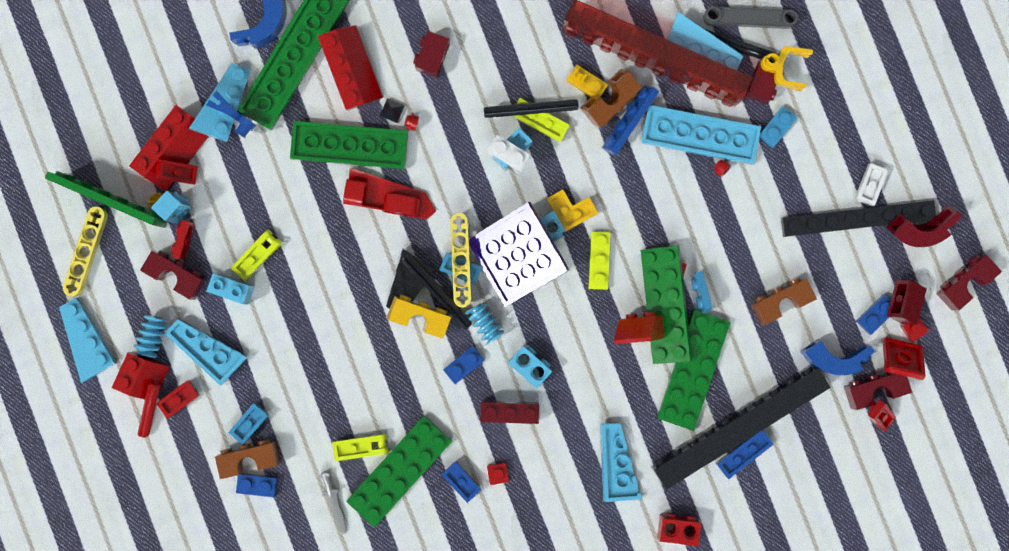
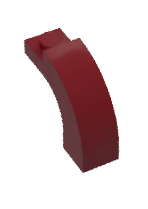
(925, 234)

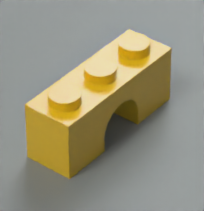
(435, 320)

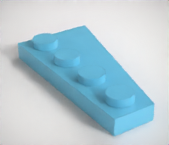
(695, 38)
(231, 87)
(86, 343)
(210, 354)
(617, 471)

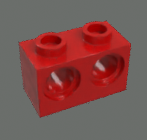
(677, 534)

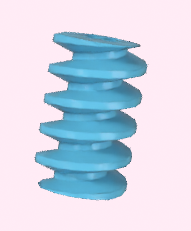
(485, 322)
(150, 336)

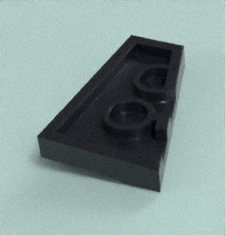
(405, 281)

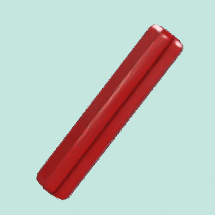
(148, 410)

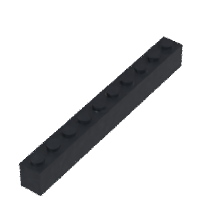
(740, 427)

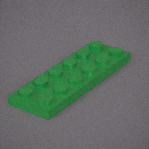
(349, 145)
(105, 197)
(667, 298)
(692, 379)
(399, 471)

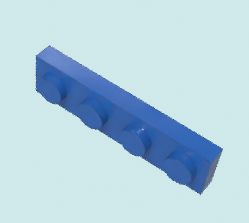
(630, 119)

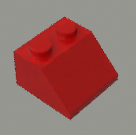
(639, 329)
(137, 373)

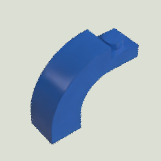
(267, 30)
(819, 357)

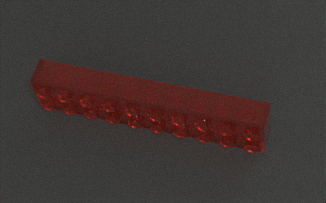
(656, 54)

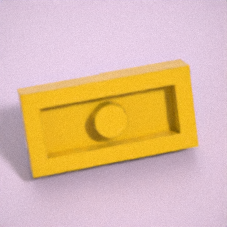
(586, 82)

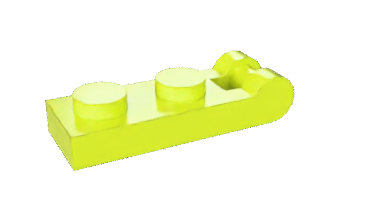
(256, 255)
(359, 447)

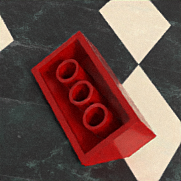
(350, 67)
(170, 142)

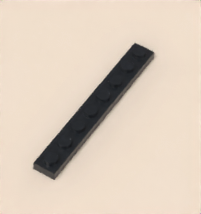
(856, 218)

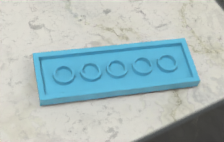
(700, 134)

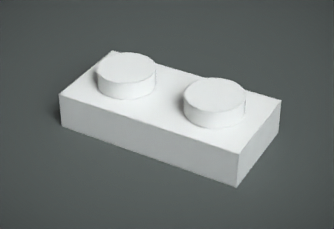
(508, 153)
(871, 184)

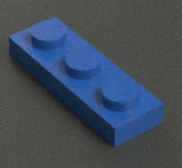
(744, 454)

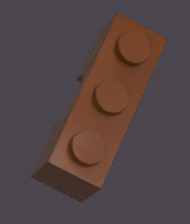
(623, 89)
(798, 292)
(264, 454)

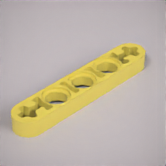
(463, 250)
(77, 257)

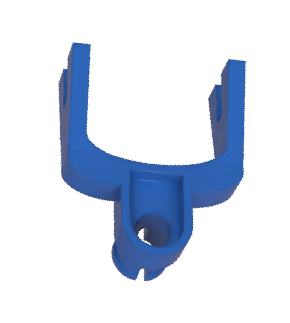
(224, 107)

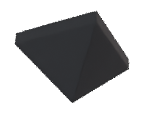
(392, 110)

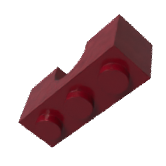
(188, 282)
(955, 292)
(861, 392)
(509, 412)

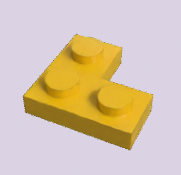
(571, 215)

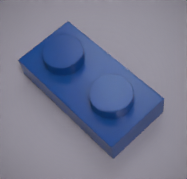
(875, 315)
(463, 365)
(461, 481)
(256, 485)

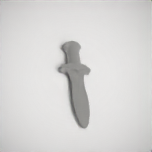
(331, 494)

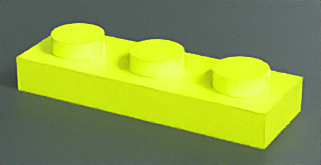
(544, 123)
(599, 260)

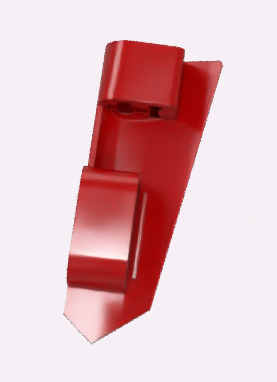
(390, 197)

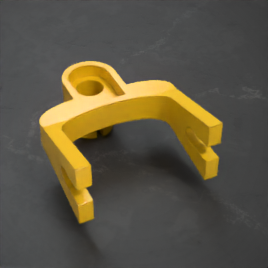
(777, 66)

